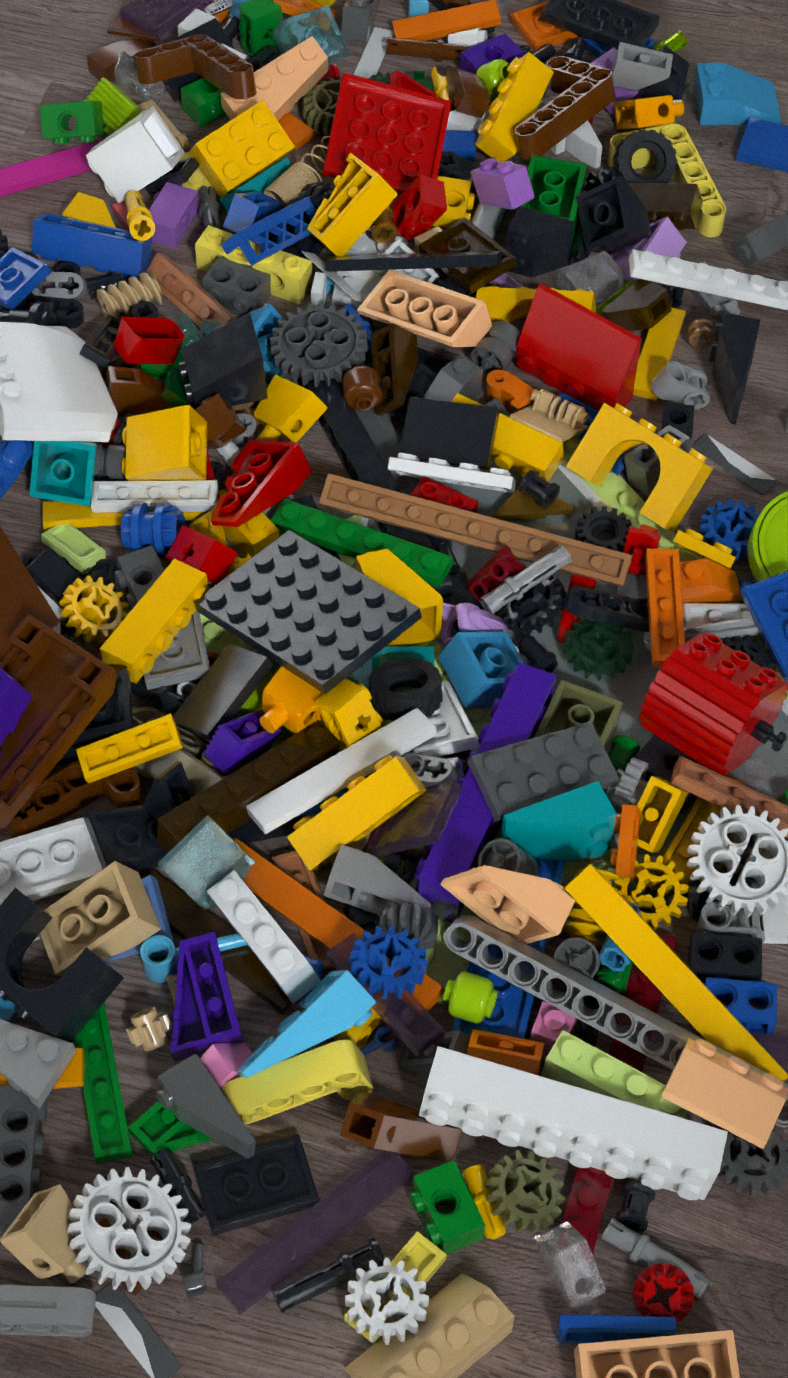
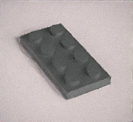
(541, 769)

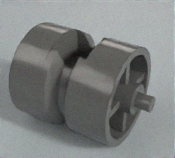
(497, 347)
(109, 462)
(507, 856)
(579, 956)

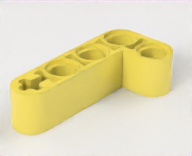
(299, 1080)

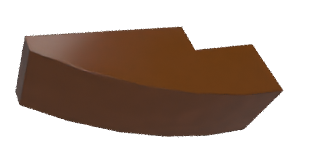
(103, 60)
(467, 91)

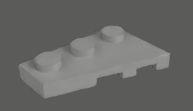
(32, 1060)

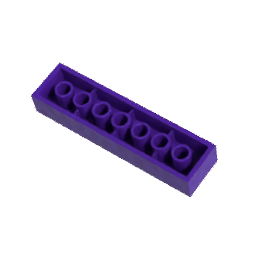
(471, 822)

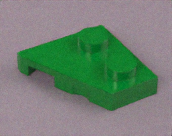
(162, 1130)

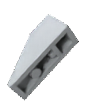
(367, 883)

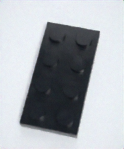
(602, 20)

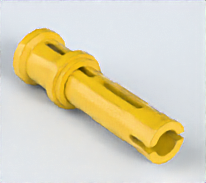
(138, 215)

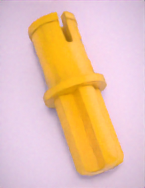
(475, 1179)

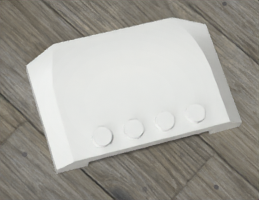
(50, 387)

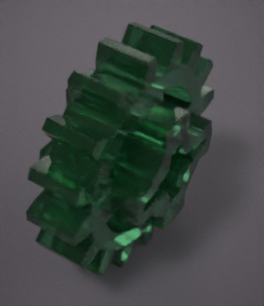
(598, 648)

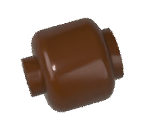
(362, 388)

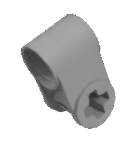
(681, 385)
(729, 924)

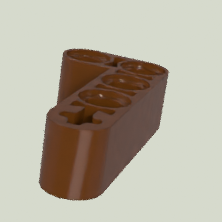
(69, 798)

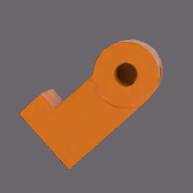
(509, 389)

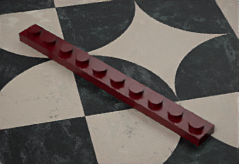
(593, 1185)

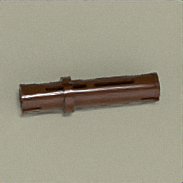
(433, 50)

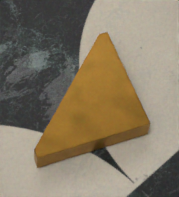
(528, 508)

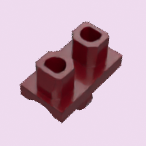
(494, 572)

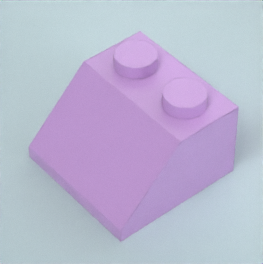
(664, 241)

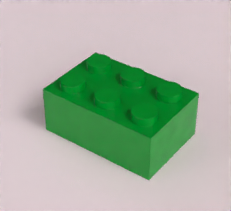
(556, 187)

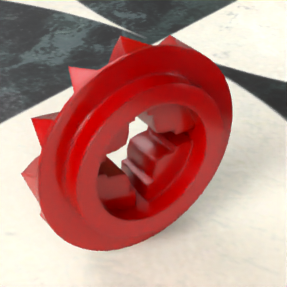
(669, 1277)

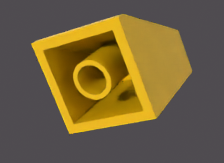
(165, 446)

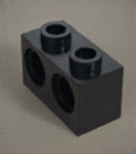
(724, 951)

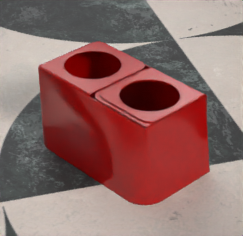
(148, 340)

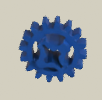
(719, 523)
(406, 962)

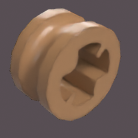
(701, 333)

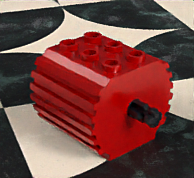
(714, 704)

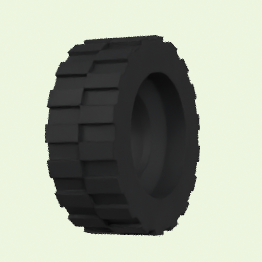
(650, 140)
(403, 674)

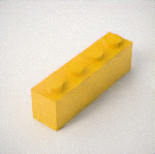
(516, 102)
(522, 447)
(155, 620)
(356, 812)

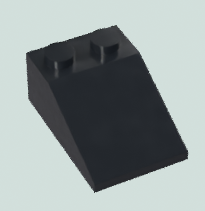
(733, 359)
(110, 720)

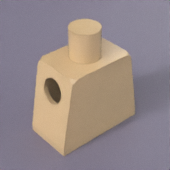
(41, 1239)

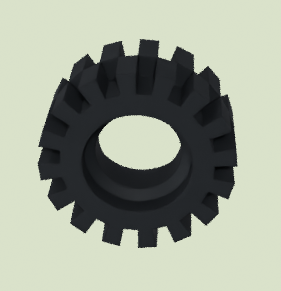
(606, 522)

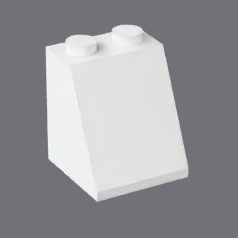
(135, 154)

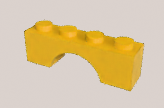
(515, 303)

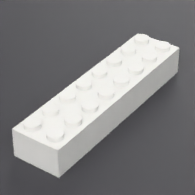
(573, 1124)

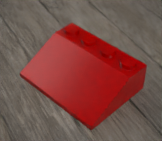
(578, 351)

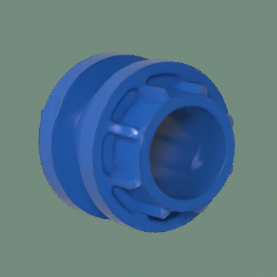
(151, 528)

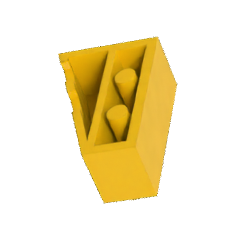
(351, 207)

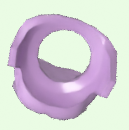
(469, 620)

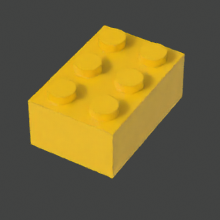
(242, 148)

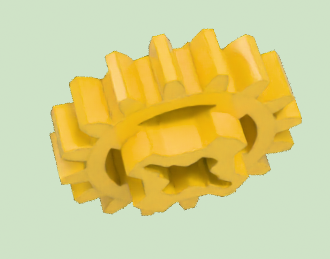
(94, 608)
(663, 884)

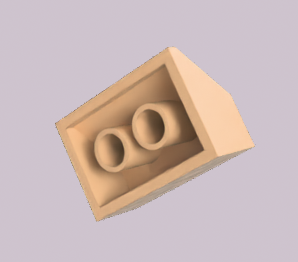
(726, 1092)

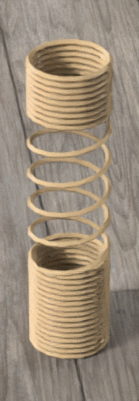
(296, 179)

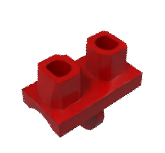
(636, 544)

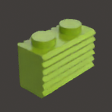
(116, 105)

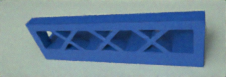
(275, 224)

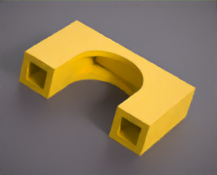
(680, 472)

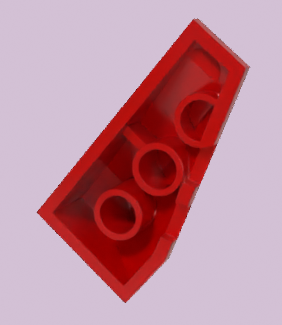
(261, 478)

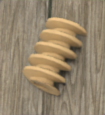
(126, 295)

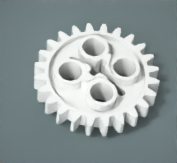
(714, 846)
(157, 1214)

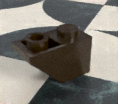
(639, 306)

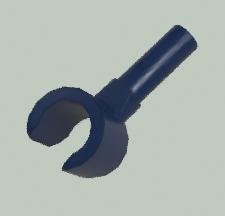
(377, 1042)

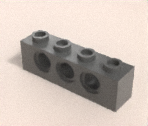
(26, 1143)

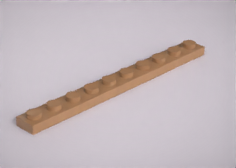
(471, 528)

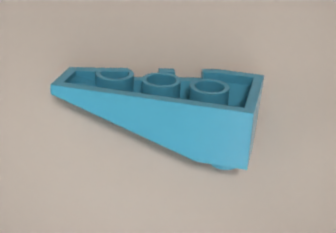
(326, 1011)

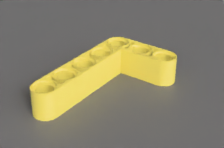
(689, 170)

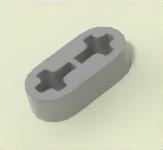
(60, 278)

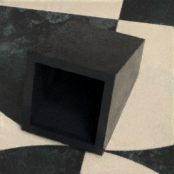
(225, 364)

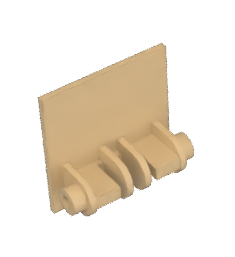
(552, 417)

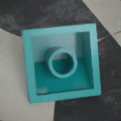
(63, 471)

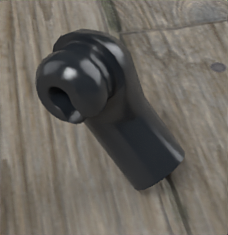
(542, 54)

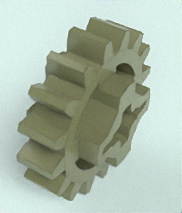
(524, 1191)

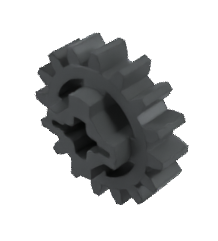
(755, 1166)

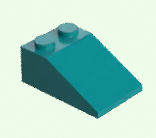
(564, 826)

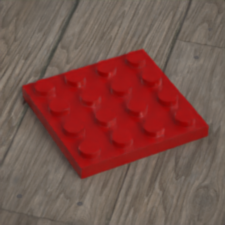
(388, 130)

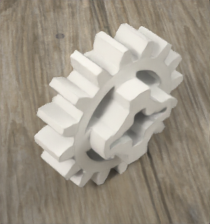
(399, 1308)

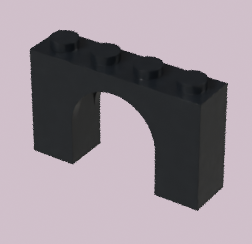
(70, 1001)

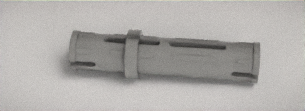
(517, 585)
(649, 1254)

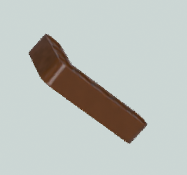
(197, 55)
(583, 93)

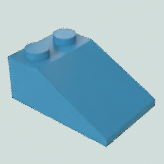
(733, 96)

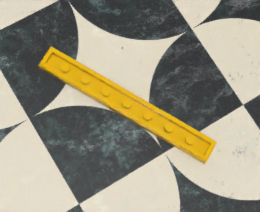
(667, 970)

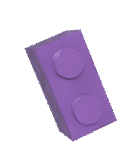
(502, 184)
(173, 213)

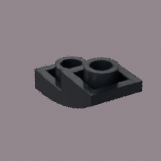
(52, 574)

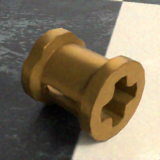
(383, 228)

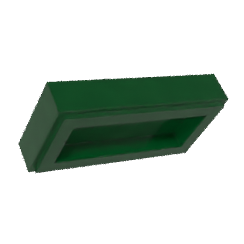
(174, 390)

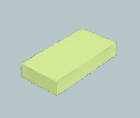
(73, 545)

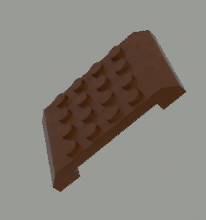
(66, 695)

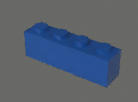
(90, 245)

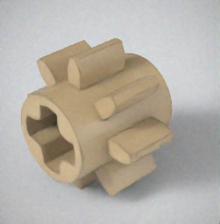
(149, 1029)

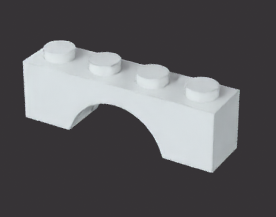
(264, 936)

